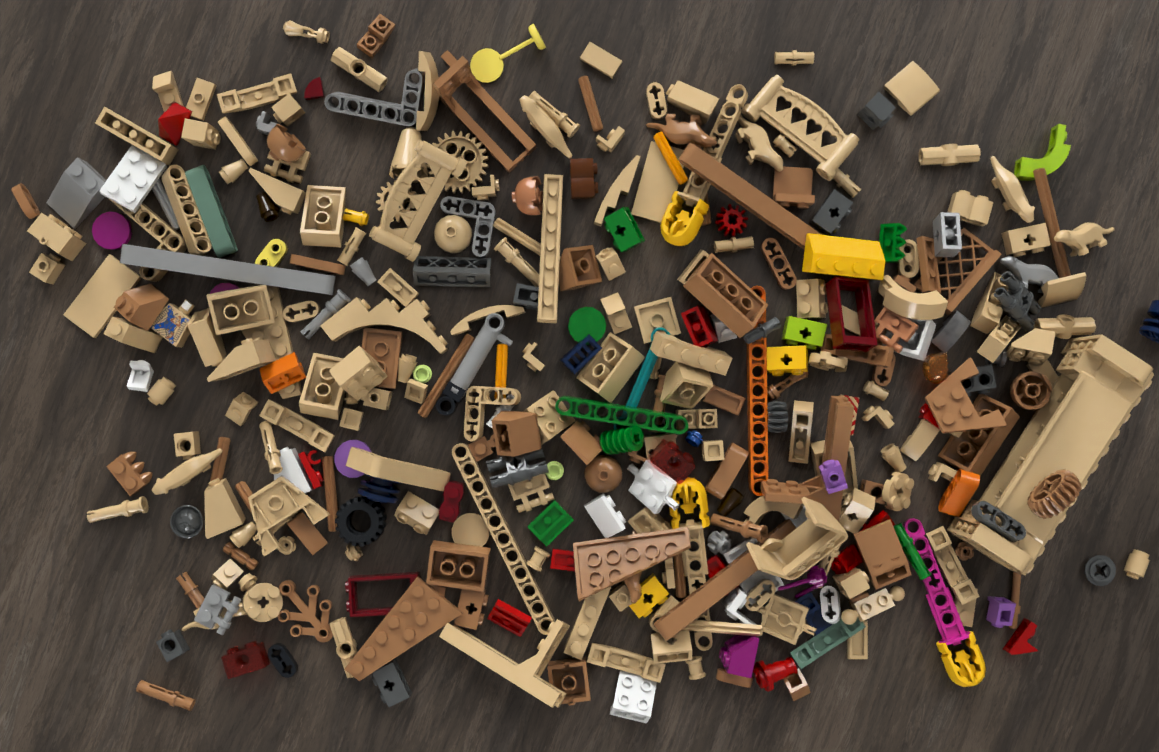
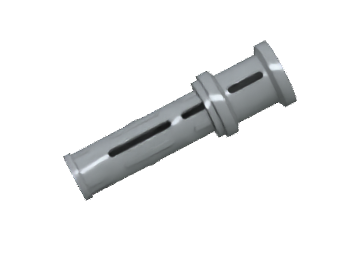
(331, 308)

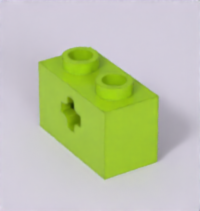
(815, 332)

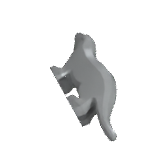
(1029, 273)

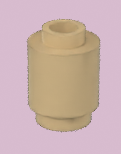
(161, 391)
(1137, 564)

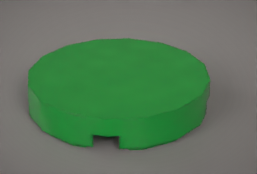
(585, 322)

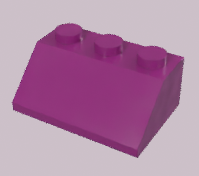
(739, 655)

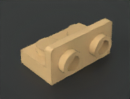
(647, 521)

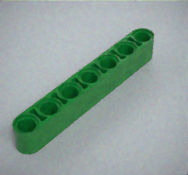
(630, 420)

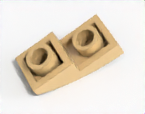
(698, 418)

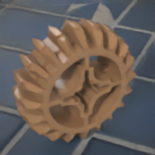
(1054, 494)

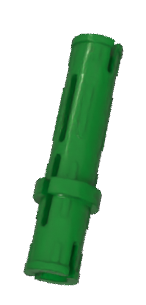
(911, 552)

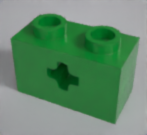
(632, 235)

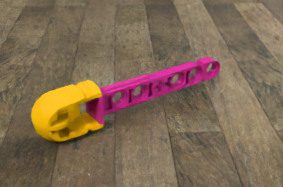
(951, 633)

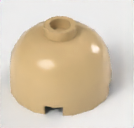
(453, 234)

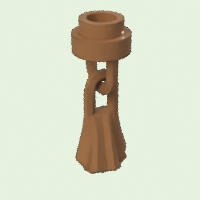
(773, 393)

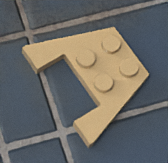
(277, 503)

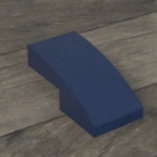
(814, 616)

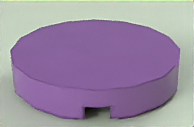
(342, 454)

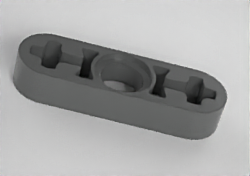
(1007, 521)

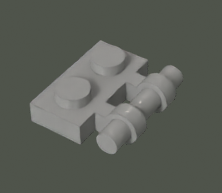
(212, 607)

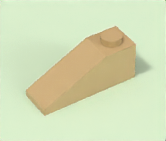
(283, 194)
(801, 431)

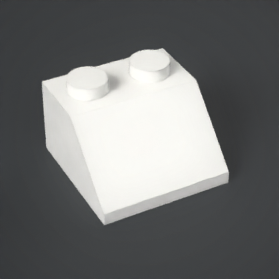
(919, 342)

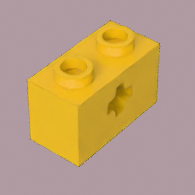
(778, 355)
(658, 595)

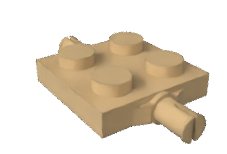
(785, 619)

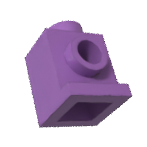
(835, 483)
(1000, 611)

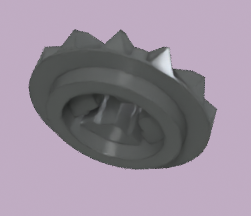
(1108, 570)

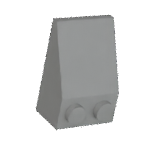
(77, 192)

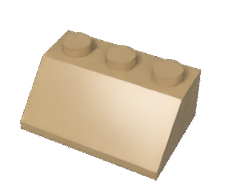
(611, 367)

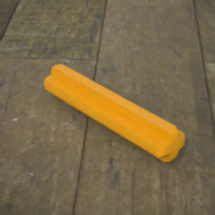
(670, 158)
(501, 367)

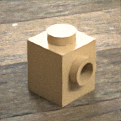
(47, 268)
(378, 398)

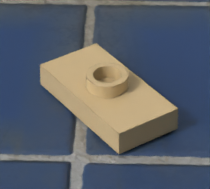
(201, 98)

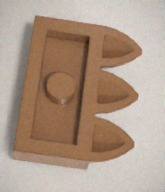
(129, 474)

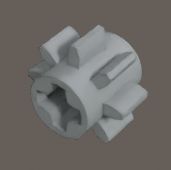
(719, 542)

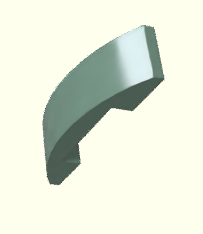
(825, 642)

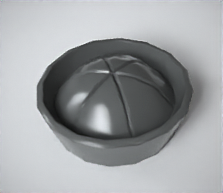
(186, 521)

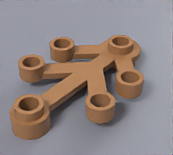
(308, 613)

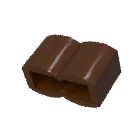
(582, 178)

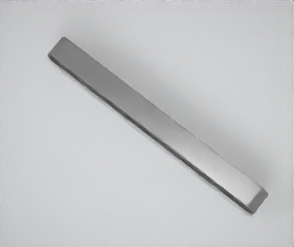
(227, 269)

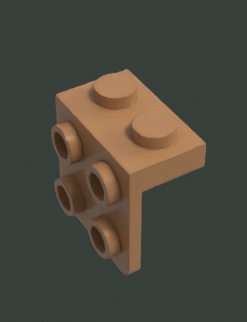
(793, 187)

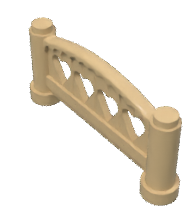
(828, 156)
(442, 166)

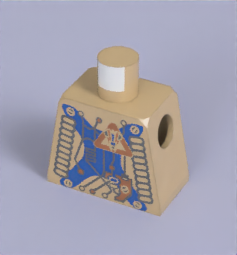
(173, 323)

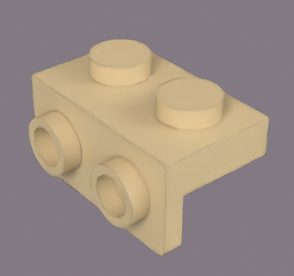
(811, 298)
(416, 513)

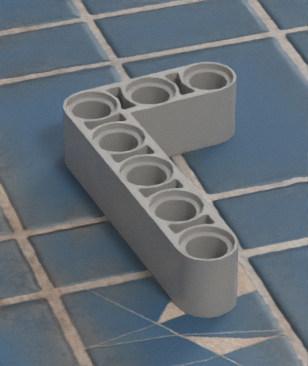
(382, 106)

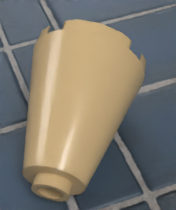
(405, 153)

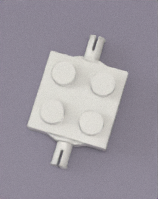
(652, 487)

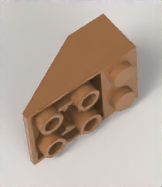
(882, 554)

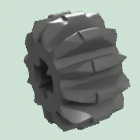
(777, 416)

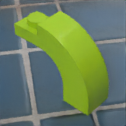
(1053, 159)

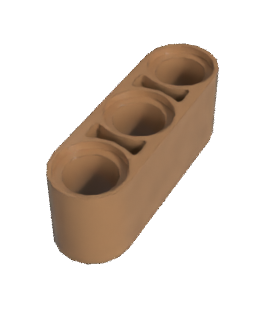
(726, 471)

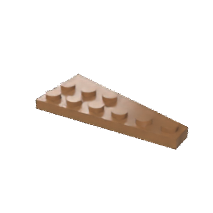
(614, 559)
(411, 620)

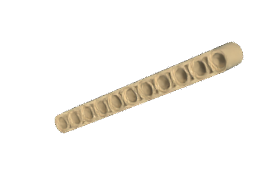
(504, 548)

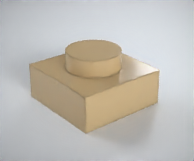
(416, 391)
(351, 419)

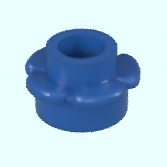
(694, 438)

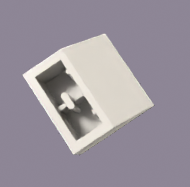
(605, 516)

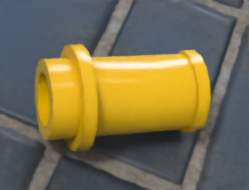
(356, 217)

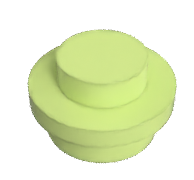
(422, 373)
(555, 470)

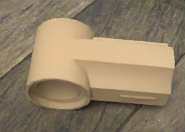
(664, 608)

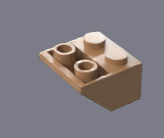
(516, 433)

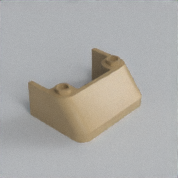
(803, 546)

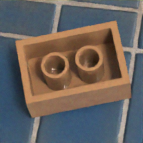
(458, 565)

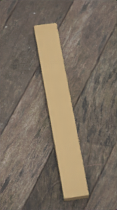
(550, 249)

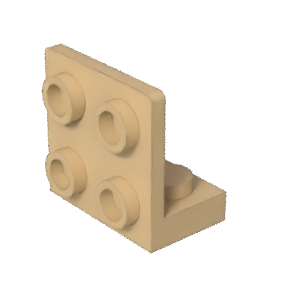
(549, 420)

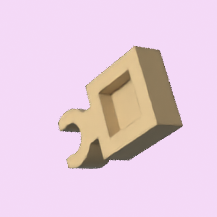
(668, 575)

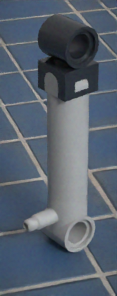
(471, 363)

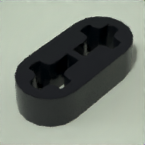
(286, 657)

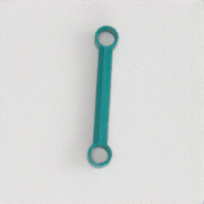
(642, 378)

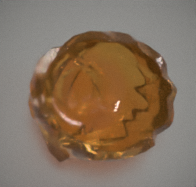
(935, 367)

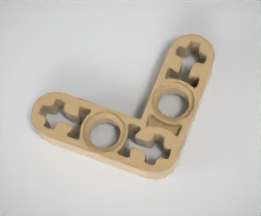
(483, 399)

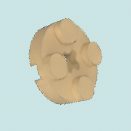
(825, 361)
(897, 491)
(254, 594)

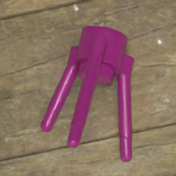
(816, 577)

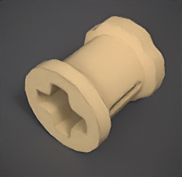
(538, 558)
(695, 668)

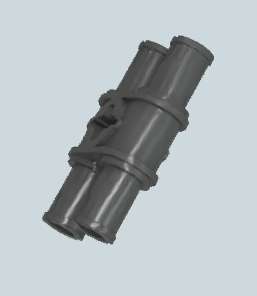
(1017, 301)
(515, 475)

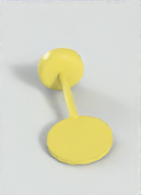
(488, 64)

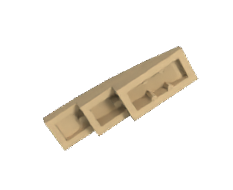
(620, 186)

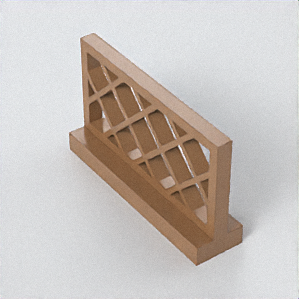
(972, 278)

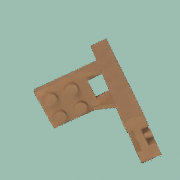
(448, 83)
(835, 448)

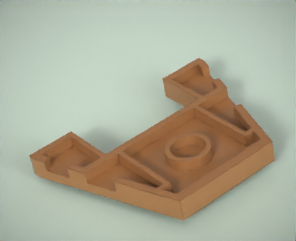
(953, 406)

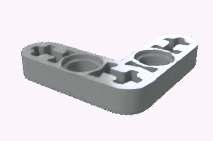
(481, 220)

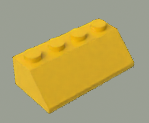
(843, 257)

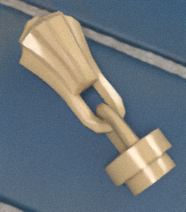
(294, 29)

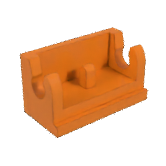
(282, 373)

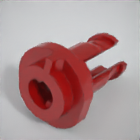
(769, 674)

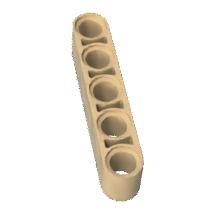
(186, 202)

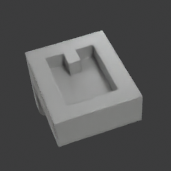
(263, 123)

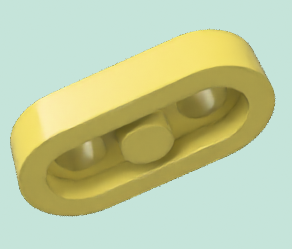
(273, 258)

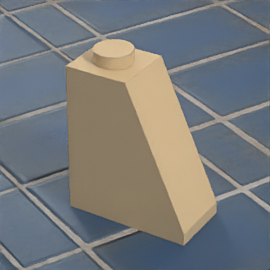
(692, 100)
(132, 335)
(207, 342)
(221, 508)

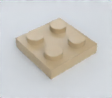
(655, 315)

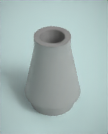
(363, 271)

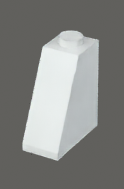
(294, 470)

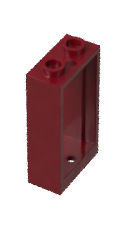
(865, 314)
(351, 588)

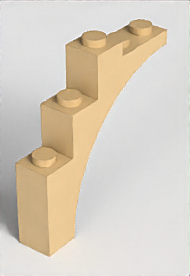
(357, 316)

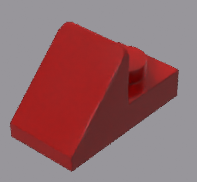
(1018, 641)

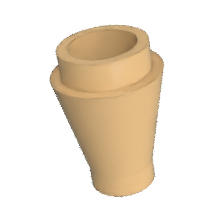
(232, 172)
(406, 367)
(893, 457)
(243, 534)

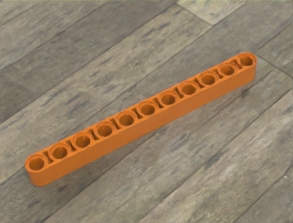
(761, 400)

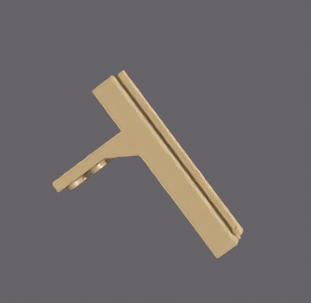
(524, 675)

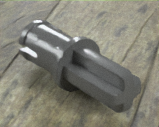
(762, 330)

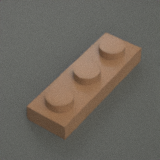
(928, 265)

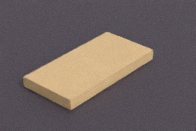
(655, 186)
(97, 299)

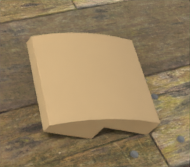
(912, 88)
(1062, 289)

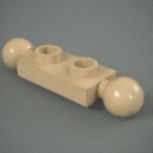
(872, 605)

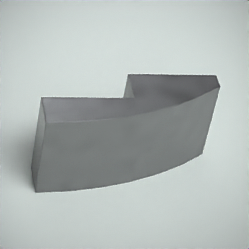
(952, 330)

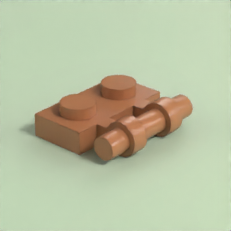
(897, 325)

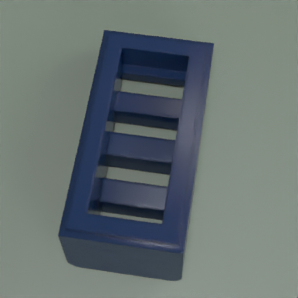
(579, 364)

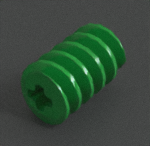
(622, 440)

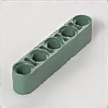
(211, 211)

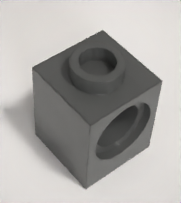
(180, 644)

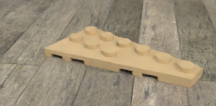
(278, 337)

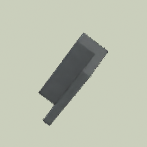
(452, 274)

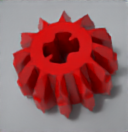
(739, 220)

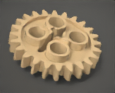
(473, 167)

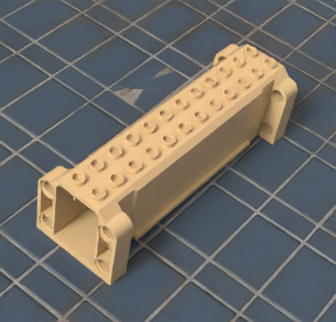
(1071, 433)

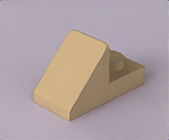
(167, 89)
(616, 313)

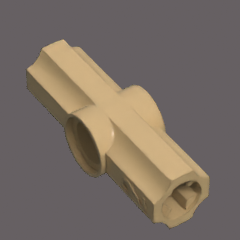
(350, 63)
(949, 155)
(1066, 325)
(343, 635)

